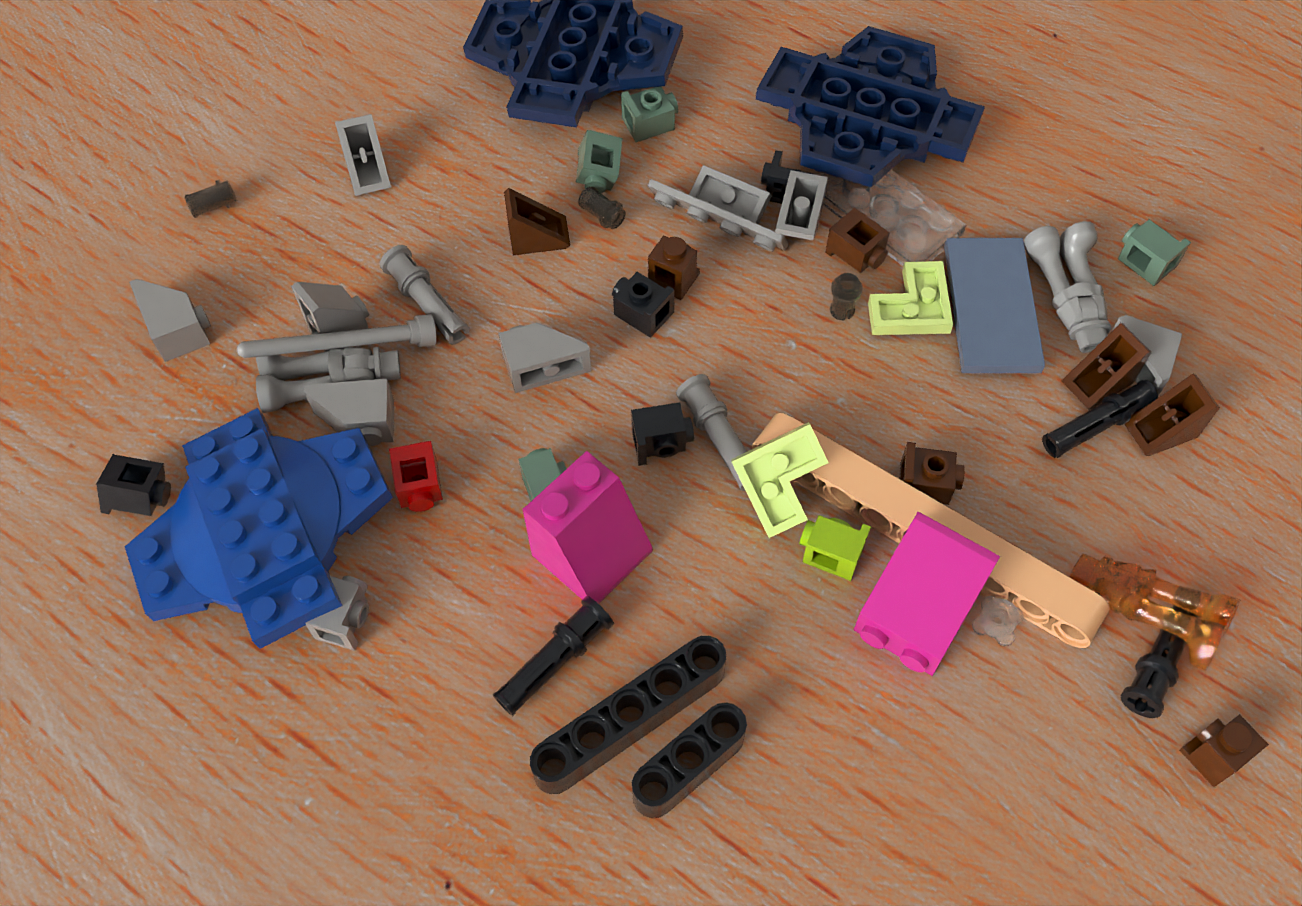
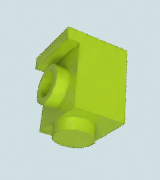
(833, 545)

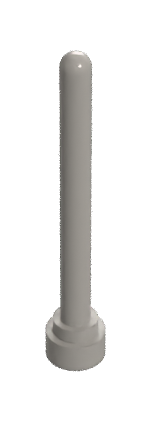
(418, 331)

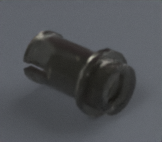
(211, 198)
(608, 212)
(845, 292)

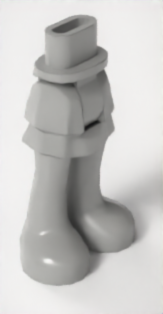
(1083, 303)
(341, 364)

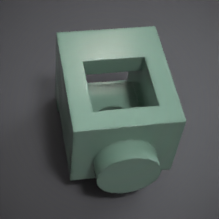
(649, 112)
(599, 160)
(1151, 251)
(539, 470)

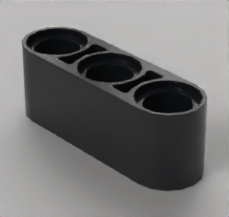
(697, 739)

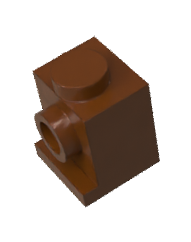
(858, 241)
(677, 257)
(932, 472)
(1223, 749)

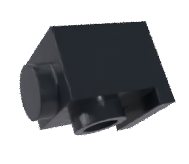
(642, 303)
(660, 431)
(132, 486)

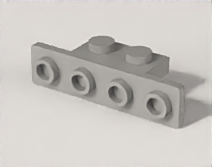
(726, 201)

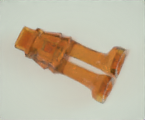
(1129, 592)

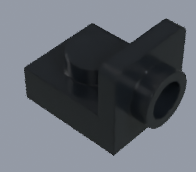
(776, 177)

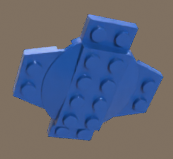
(258, 526)

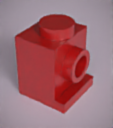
(416, 476)

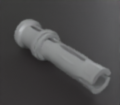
(415, 283)
(711, 417)

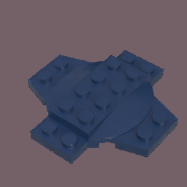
(571, 53)
(869, 106)

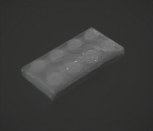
(914, 220)

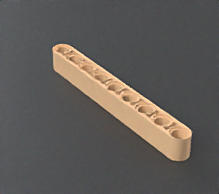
(890, 506)

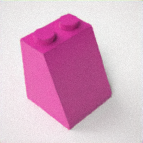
(586, 529)
(925, 594)

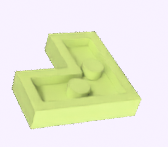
(920, 309)
(768, 474)

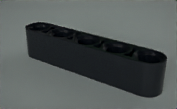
(620, 734)

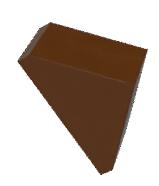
(534, 225)
(1108, 367)
(1173, 417)

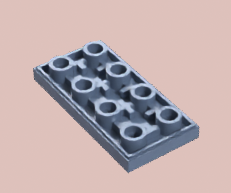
(993, 306)

